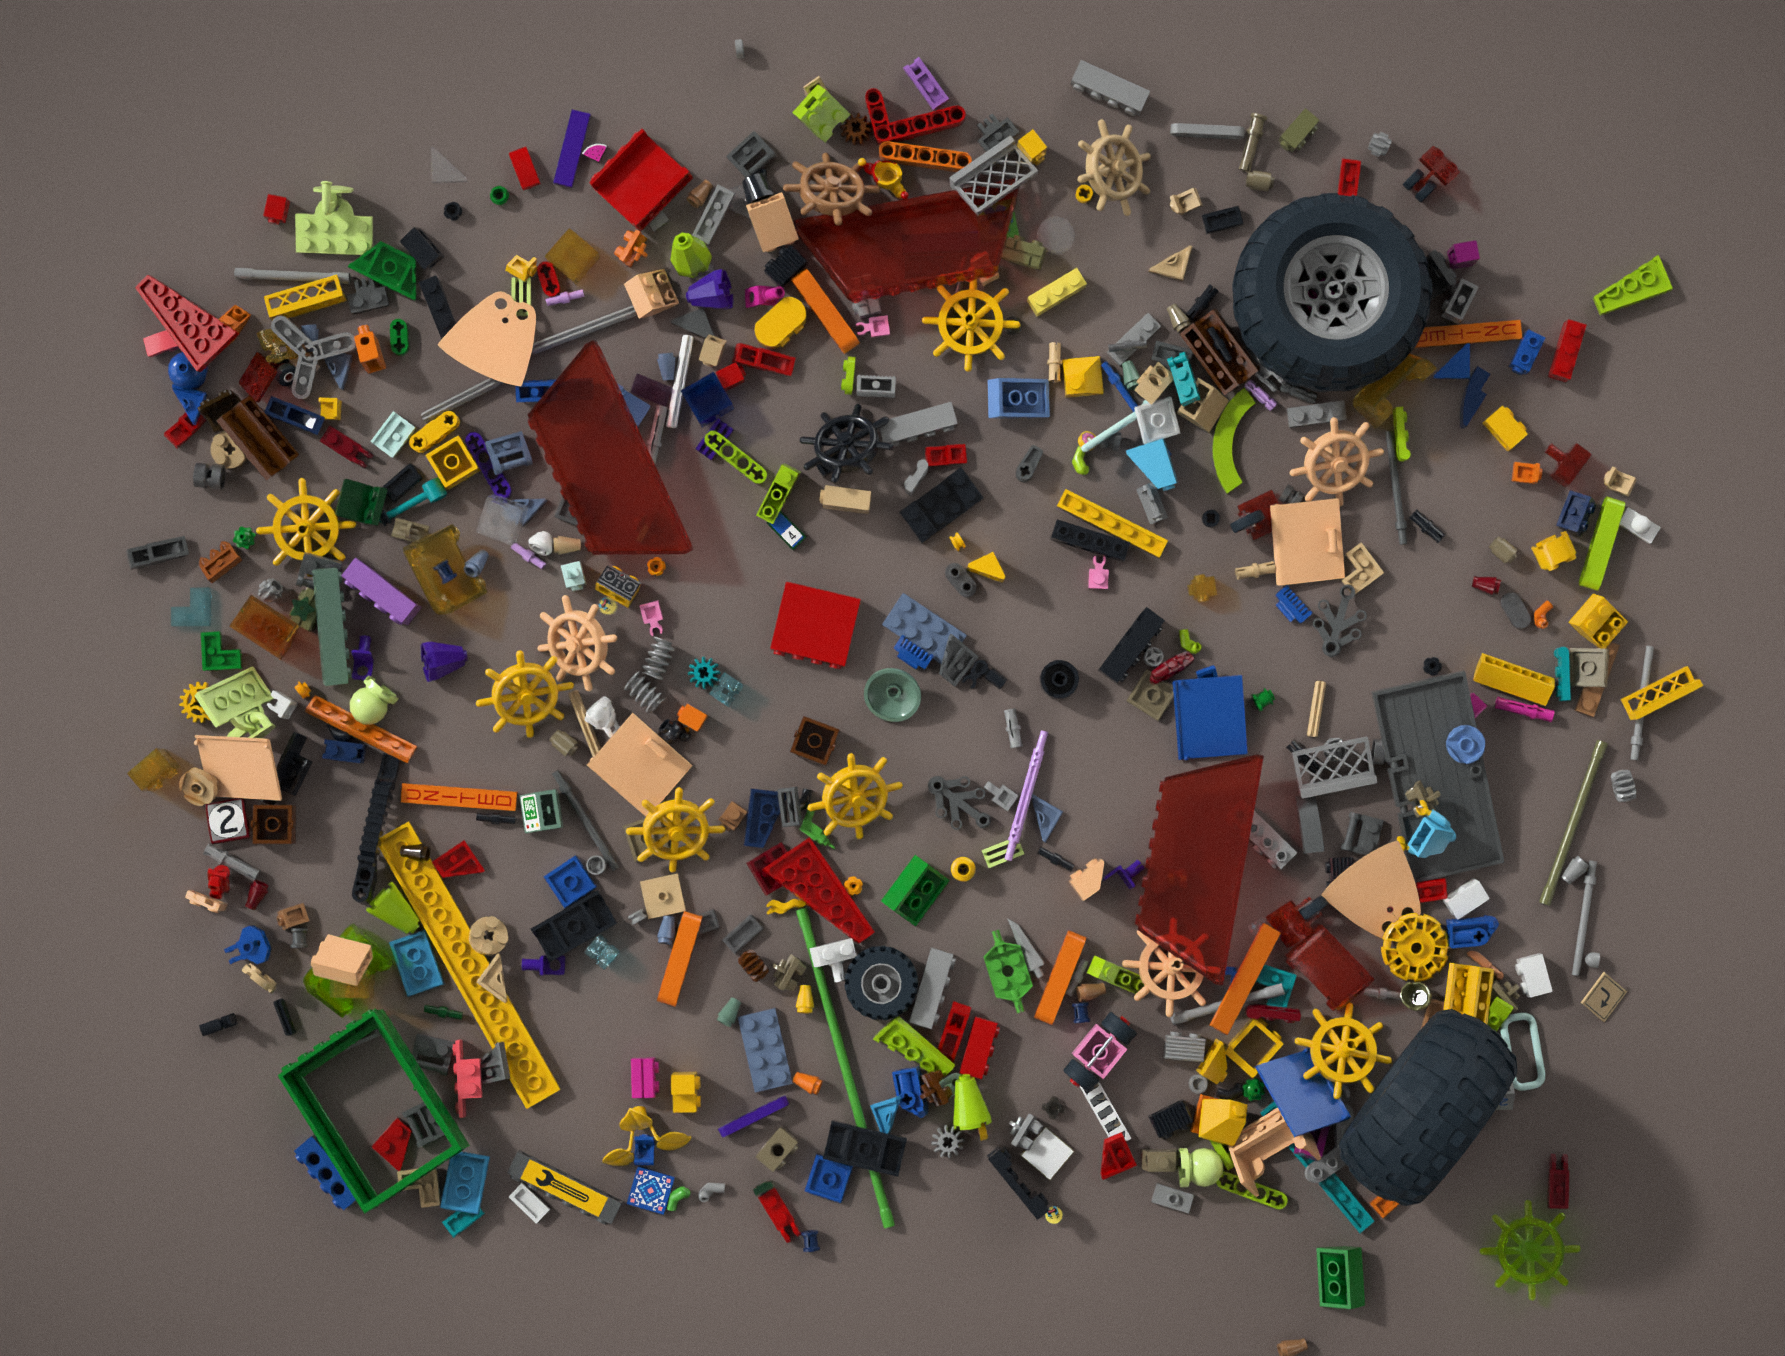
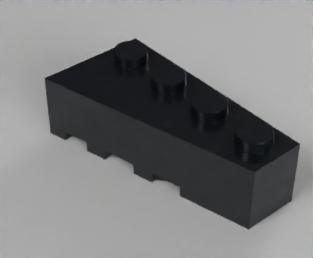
(1131, 645)

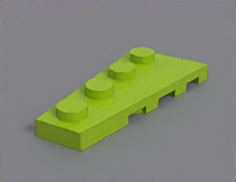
(1642, 284)
(906, 1040)

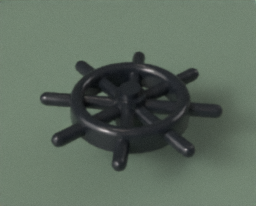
(846, 443)

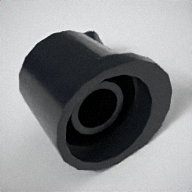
(757, 187)

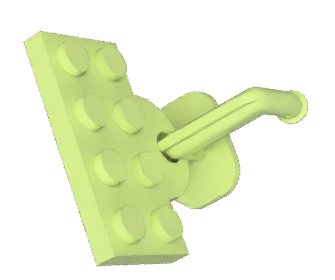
(333, 229)
(240, 702)

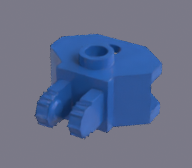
(249, 947)

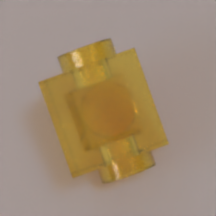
(1202, 588)

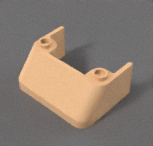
(1260, 1142)

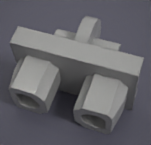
(1029, 1124)

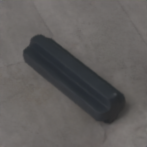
(284, 1017)

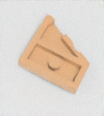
(200, 899)

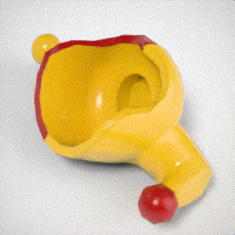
(886, 175)

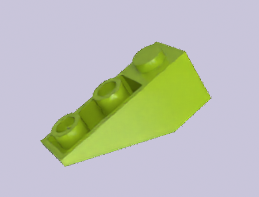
(778, 493)
(1115, 975)

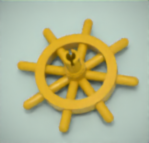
(970, 323)
(306, 526)
(524, 694)
(855, 796)
(675, 829)
(1343, 1050)

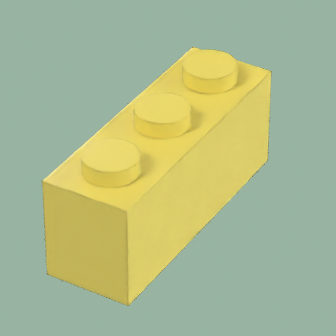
(1056, 292)

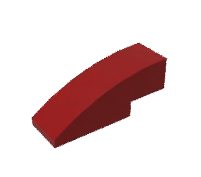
(763, 359)
(954, 1030)

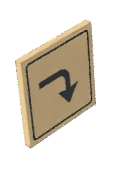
(1603, 997)

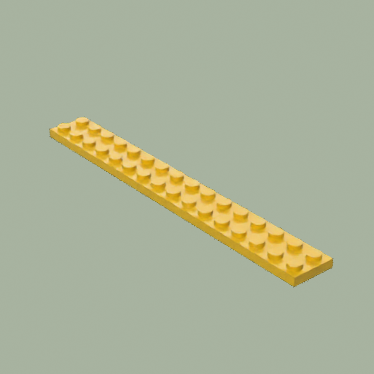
(451, 939)

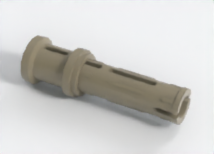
(1254, 133)

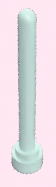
(1110, 431)

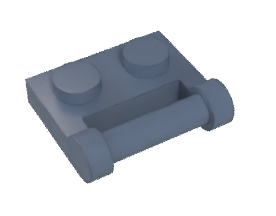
(508, 446)

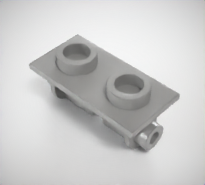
(1152, 503)

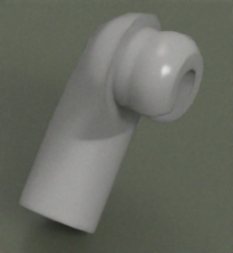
(708, 1190)

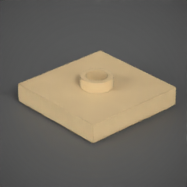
(663, 896)

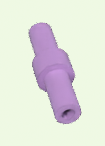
(565, 297)
(528, 555)

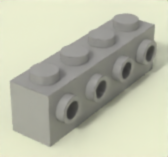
(1270, 843)

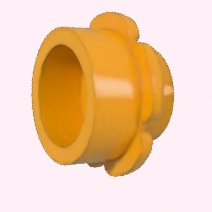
(651, 566)
(303, 689)
(858, 885)

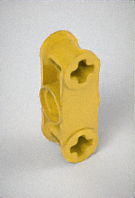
(434, 432)

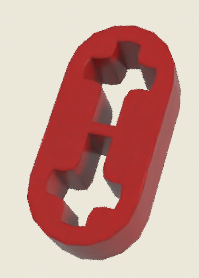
(544, 281)

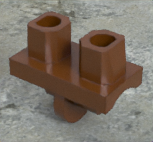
(933, 1090)

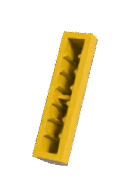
(1514, 679)

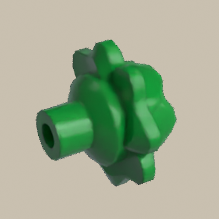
(244, 537)
(1253, 1089)

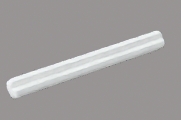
(679, 381)

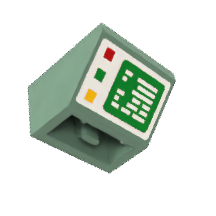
(541, 811)

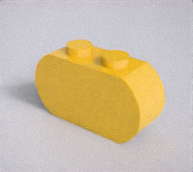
(780, 323)

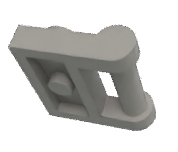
(913, 482)

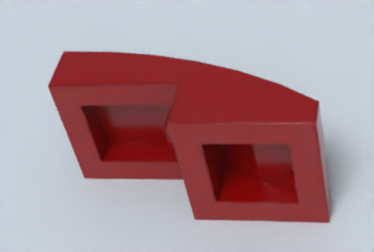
(524, 168)
(183, 430)
(946, 455)

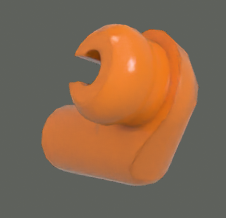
(1540, 615)

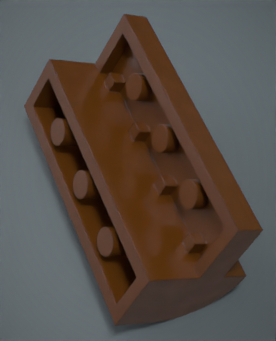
(1225, 374)
(258, 438)

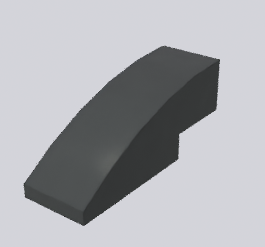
(157, 552)
(1309, 825)

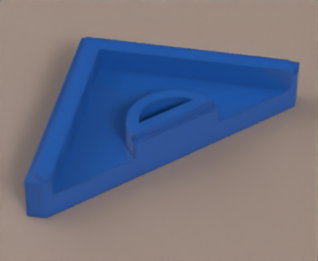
(1457, 367)
(190, 401)

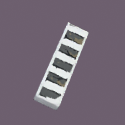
(1105, 1111)

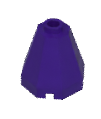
(711, 291)
(441, 659)

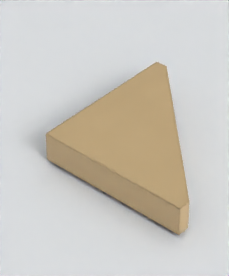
(1173, 266)
(493, 979)

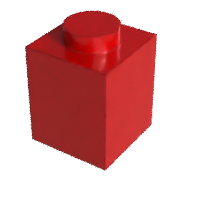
(276, 209)
(731, 376)

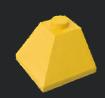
(1082, 376)
(1214, 1063)
(1222, 1120)

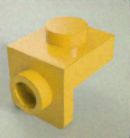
(521, 268)

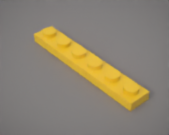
(1112, 523)

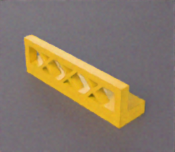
(307, 305)
(1666, 698)

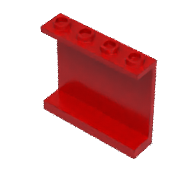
(640, 180)
(815, 625)

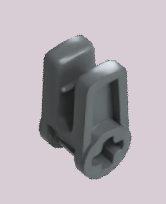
(1029, 462)

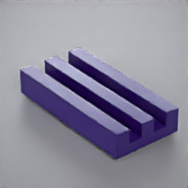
(713, 428)

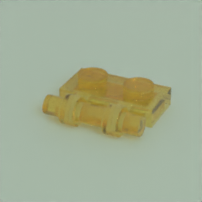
(272, 342)

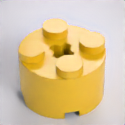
(1554, 551)

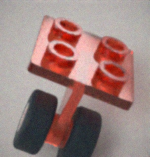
(1438, 166)
(261, 374)

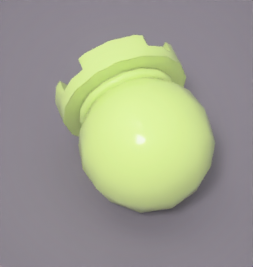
(371, 703)
(1201, 1167)

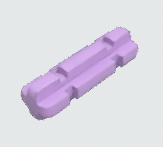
(1260, 395)

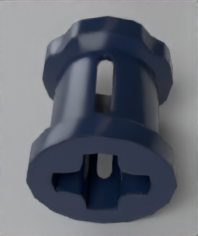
(445, 571)
(1081, 1012)
(810, 1241)

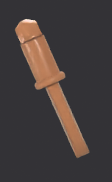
(1482, 961)

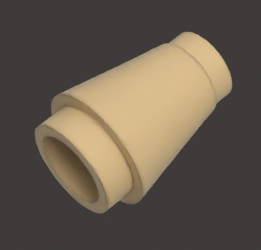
(565, 545)

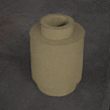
(1259, 180)
(1503, 550)
(564, 743)

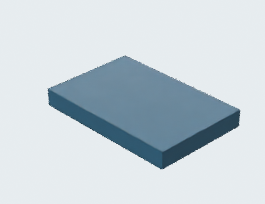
(416, 963)
(465, 1183)

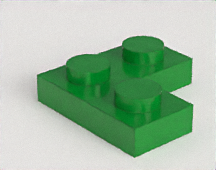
(214, 657)

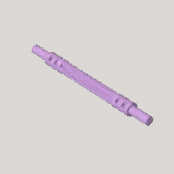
(1034, 765)

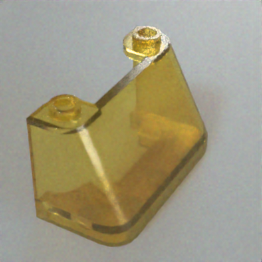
(1372, 400)
(430, 551)

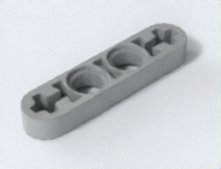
(1207, 131)

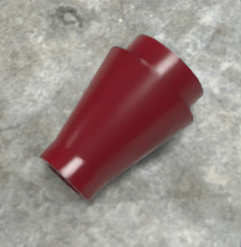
(1487, 584)
(256, 893)

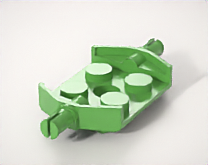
(1017, 984)

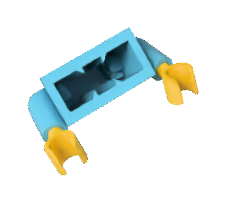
(1431, 835)

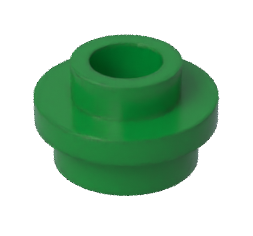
(499, 189)

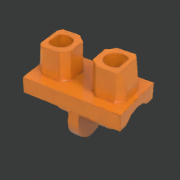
(634, 248)

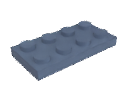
(921, 627)
(765, 1050)

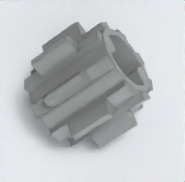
(1379, 144)
(270, 590)

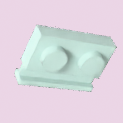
(393, 434)

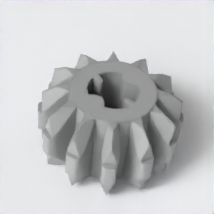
(1623, 785)
(954, 1141)

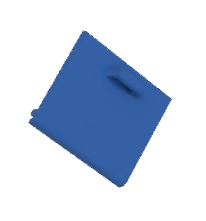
(1210, 717)
(1302, 1102)

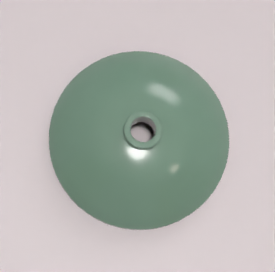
(892, 704)

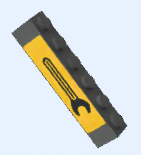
(565, 1187)

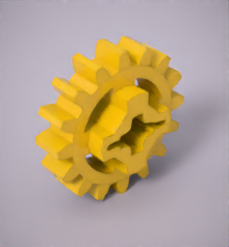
(193, 705)

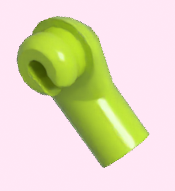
(1079, 463)

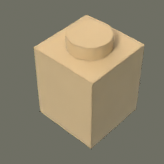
(712, 350)

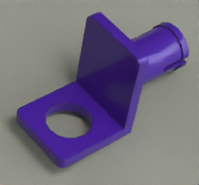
(362, 657)
(1127, 874)
(543, 965)

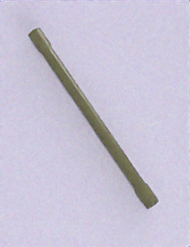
(1596, 757)

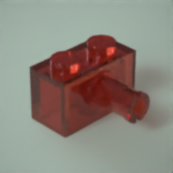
(1568, 463)

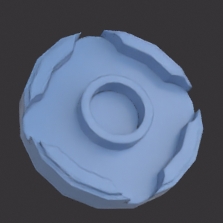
(1465, 744)

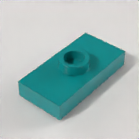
(460, 1221)

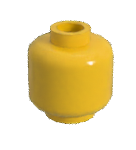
(964, 876)

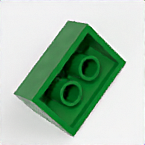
(915, 890)
(1340, 1277)

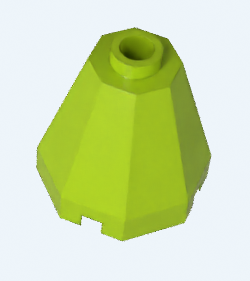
(689, 255)

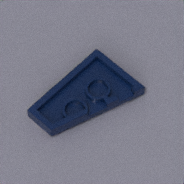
(761, 816)

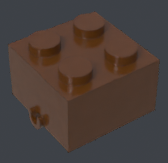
(814, 740)
(274, 824)

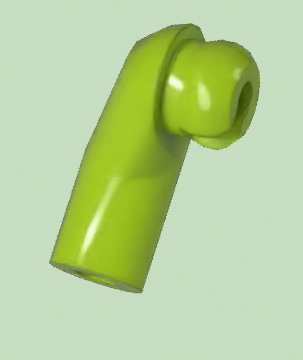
(1188, 644)

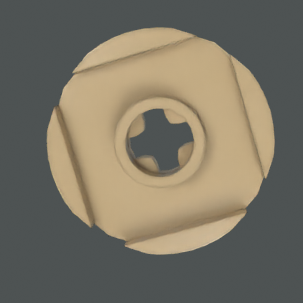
(221, 456)
(207, 783)
(477, 934)
(265, 981)

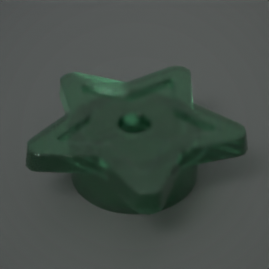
(302, 613)

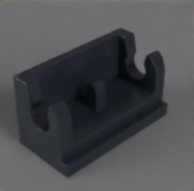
(421, 248)

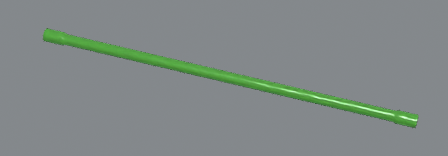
(805, 924)

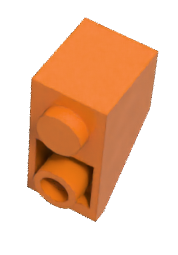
(235, 318)

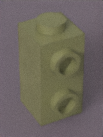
(1301, 127)

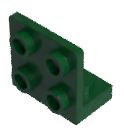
(361, 502)

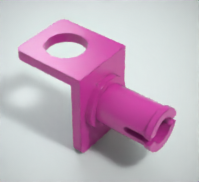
(763, 295)

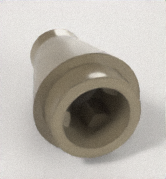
(1178, 318)

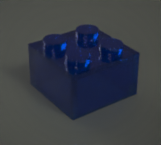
(707, 399)

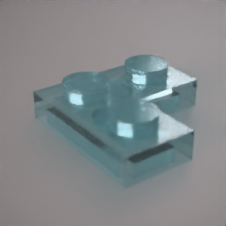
(199, 611)

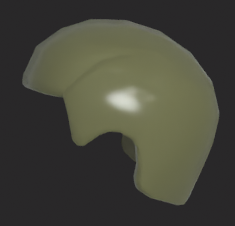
(1416, 996)

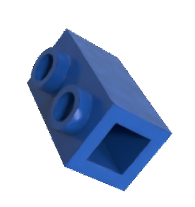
(1526, 352)

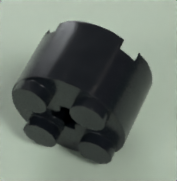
(1060, 668)

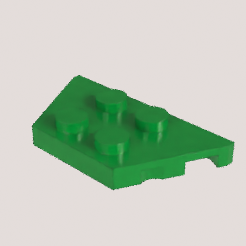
(389, 268)

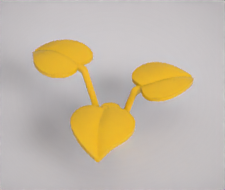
(638, 1120)

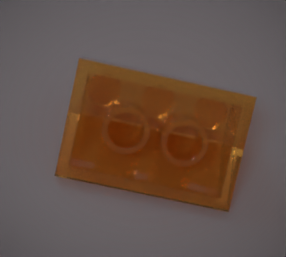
(265, 627)

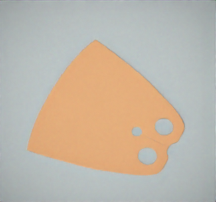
(490, 345)
(1372, 886)

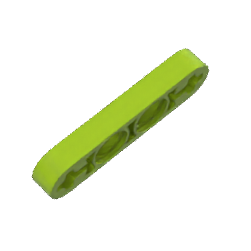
(737, 454)
(1247, 1194)

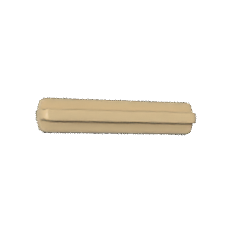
(1316, 708)

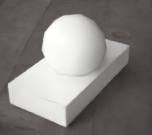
(1639, 525)

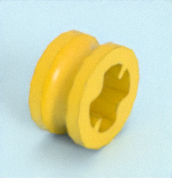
(1086, 188)
(957, 542)

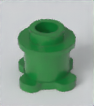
(1263, 699)

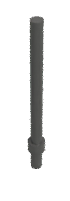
(1400, 525)
(565, 788)

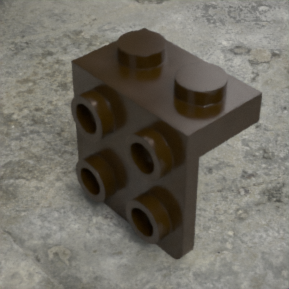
(218, 406)

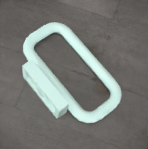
(1536, 1047)

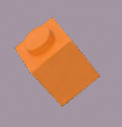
(691, 717)

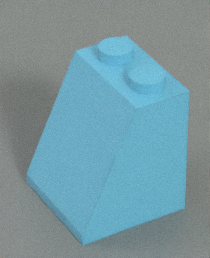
(1155, 463)

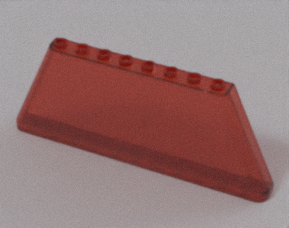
(911, 243)
(605, 463)
(1199, 862)

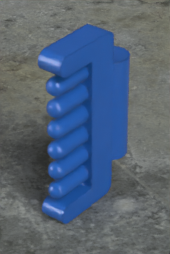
(1287, 607)
(910, 657)

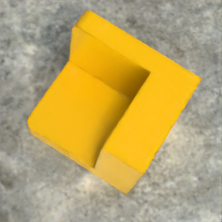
(330, 408)

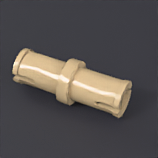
(1054, 362)
(1255, 570)

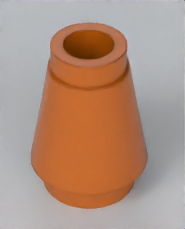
(809, 1083)

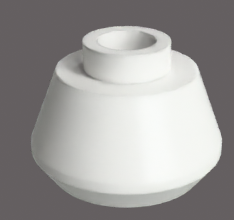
(541, 543)

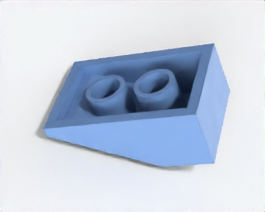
(1018, 398)

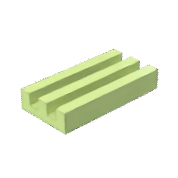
(513, 293)
(987, 858)

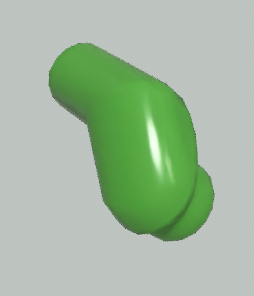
(677, 1195)

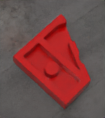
(458, 862)
(394, 1143)
(1116, 1156)

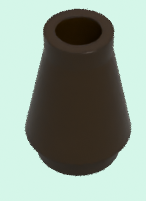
(417, 852)

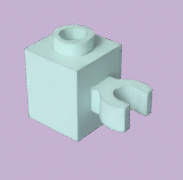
(574, 576)

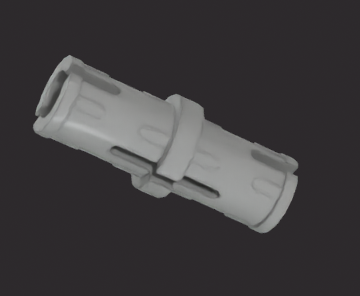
(1013, 728)

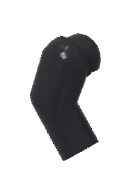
(805, 799)

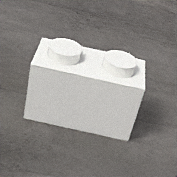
(1533, 975)

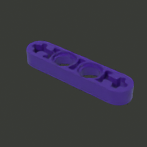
(487, 466)
(753, 1116)

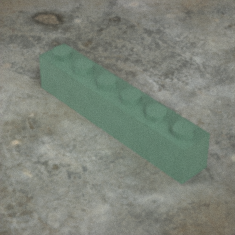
(330, 626)

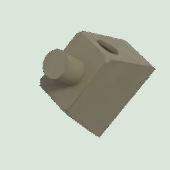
(1159, 1160)

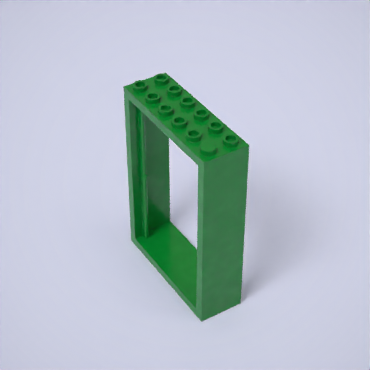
(325, 1131)

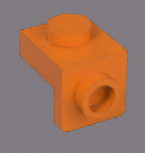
(1526, 473)

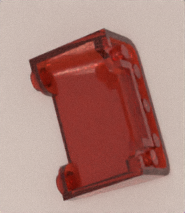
(1329, 967)

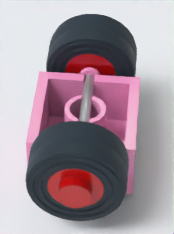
(1099, 1051)

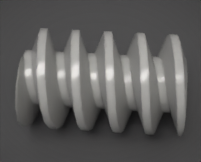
(658, 658)
(644, 693)

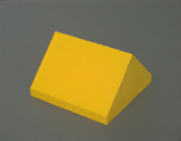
(988, 567)

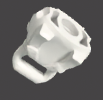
(602, 716)

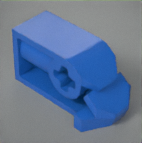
(1462, 931)
(909, 1083)

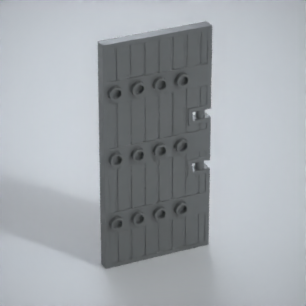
(1414, 728)

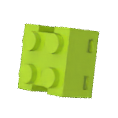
(821, 113)

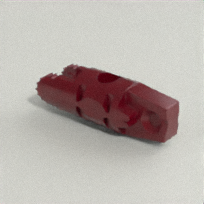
(1171, 667)

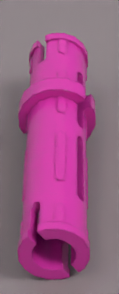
(1532, 711)

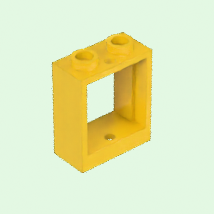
(1261, 1024)

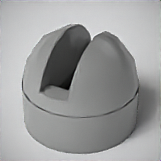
(1592, 959)

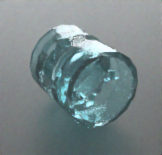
(729, 683)
(602, 951)

